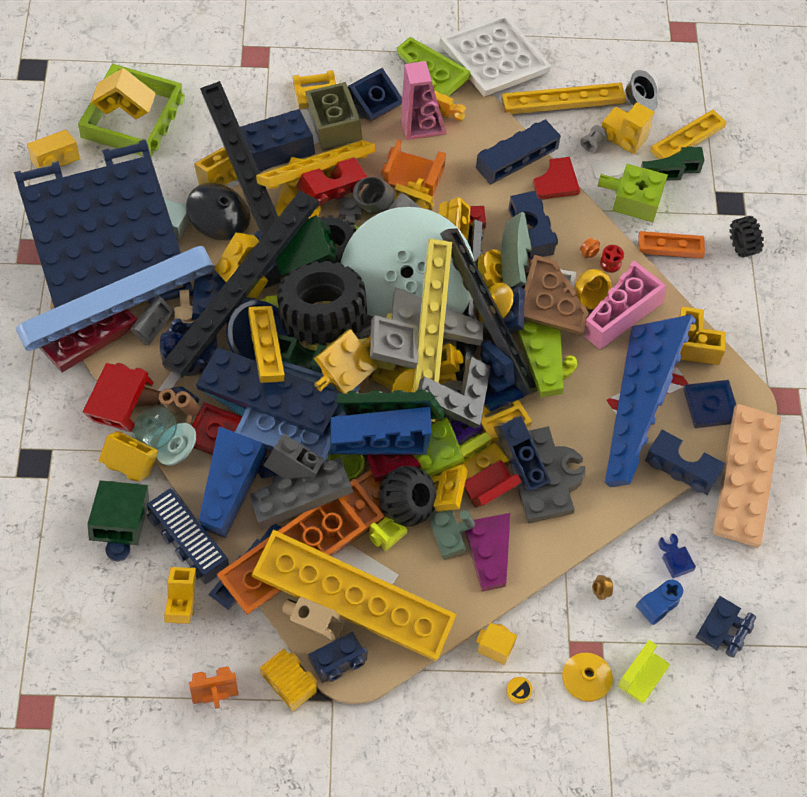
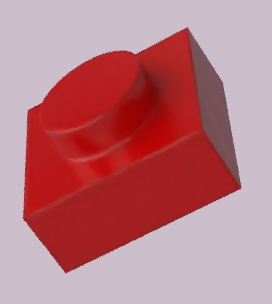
(478, 213)

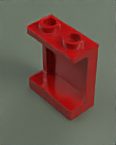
(116, 396)

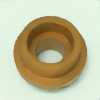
(602, 587)

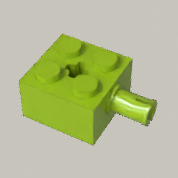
(636, 191)

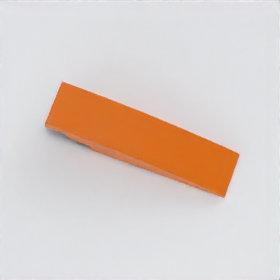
(322, 528)

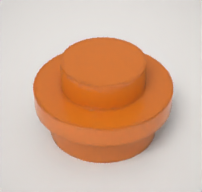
(590, 248)

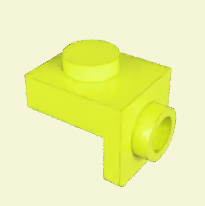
(386, 533)

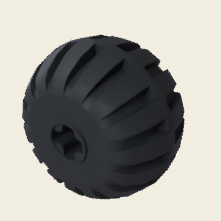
(407, 496)

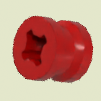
(609, 253)

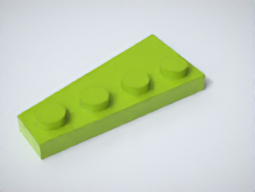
(444, 73)

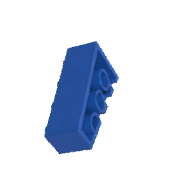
(229, 479)

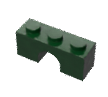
(296, 354)

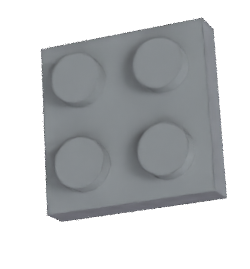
(394, 342)

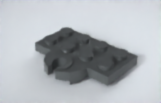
(297, 495)
(554, 497)

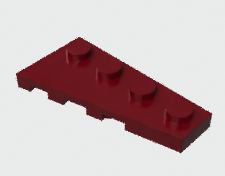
(81, 344)

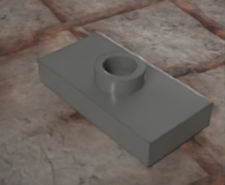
(152, 320)

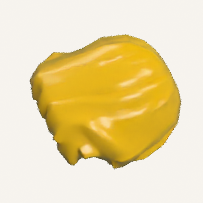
(592, 287)

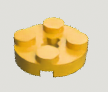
(490, 267)

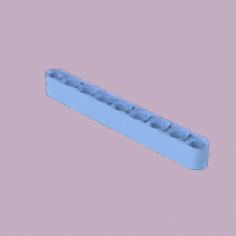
(114, 298)

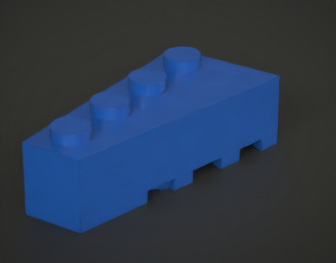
(382, 432)

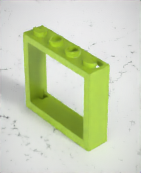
(162, 87)

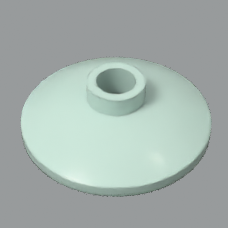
(179, 446)

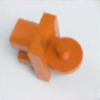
(213, 688)

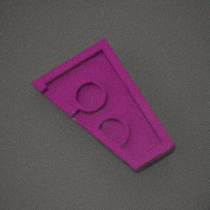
(489, 550)

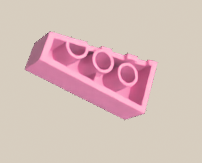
(419, 104)
(625, 305)

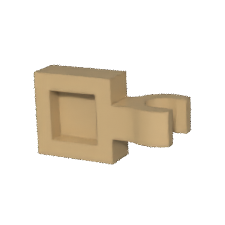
(185, 311)

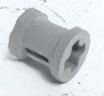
(593, 138)

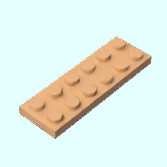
(747, 476)

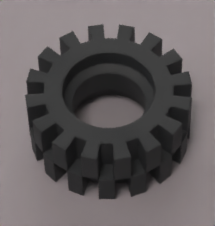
(746, 236)

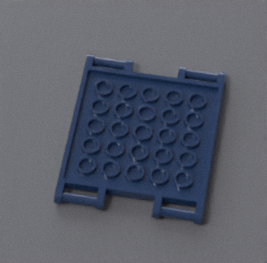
(99, 224)

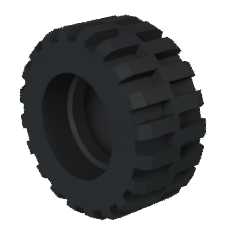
(317, 284)

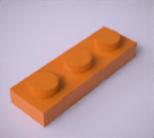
(671, 244)

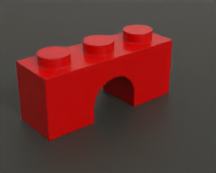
(322, 188)

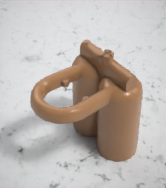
(179, 402)

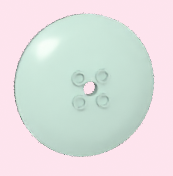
(396, 241)

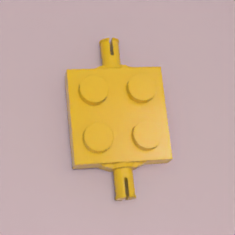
(345, 363)

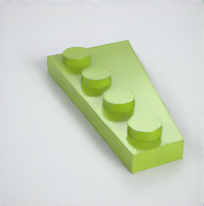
(544, 357)

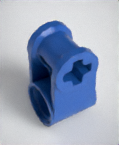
(657, 603)

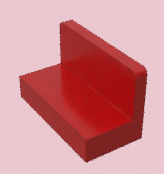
(490, 484)

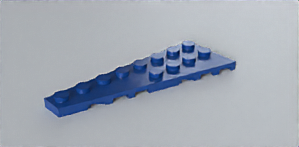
(646, 379)

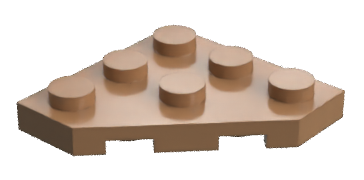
(552, 299)

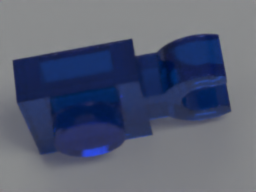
(676, 559)

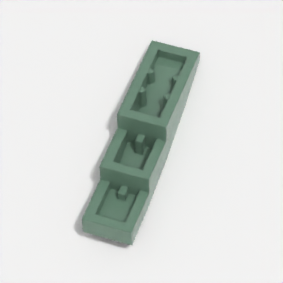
(514, 251)

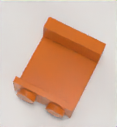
(408, 167)

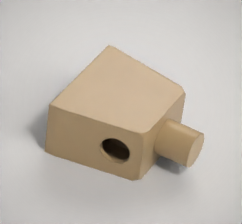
(314, 618)

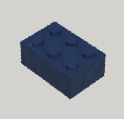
(279, 139)

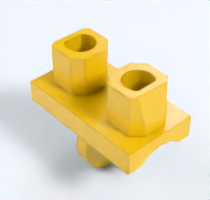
(416, 192)

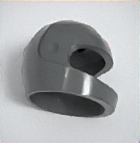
(376, 196)

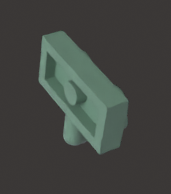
(449, 532)

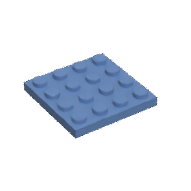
(269, 430)

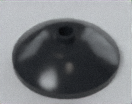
(217, 211)

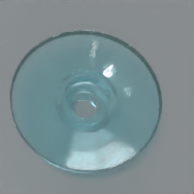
(160, 432)

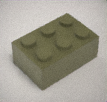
(334, 115)

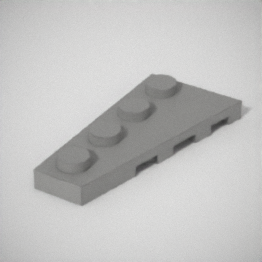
(457, 327)

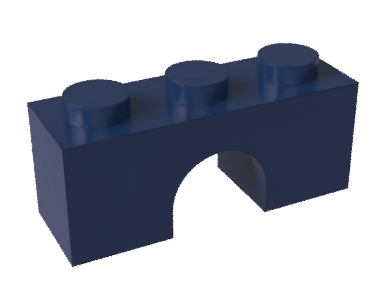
(541, 236)
(699, 474)

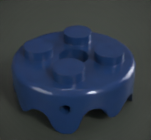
(199, 366)

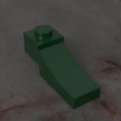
(688, 160)

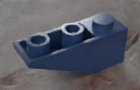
(522, 452)

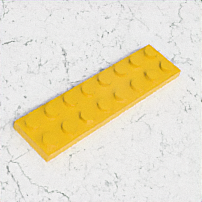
(354, 595)

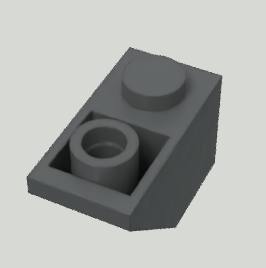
(293, 460)

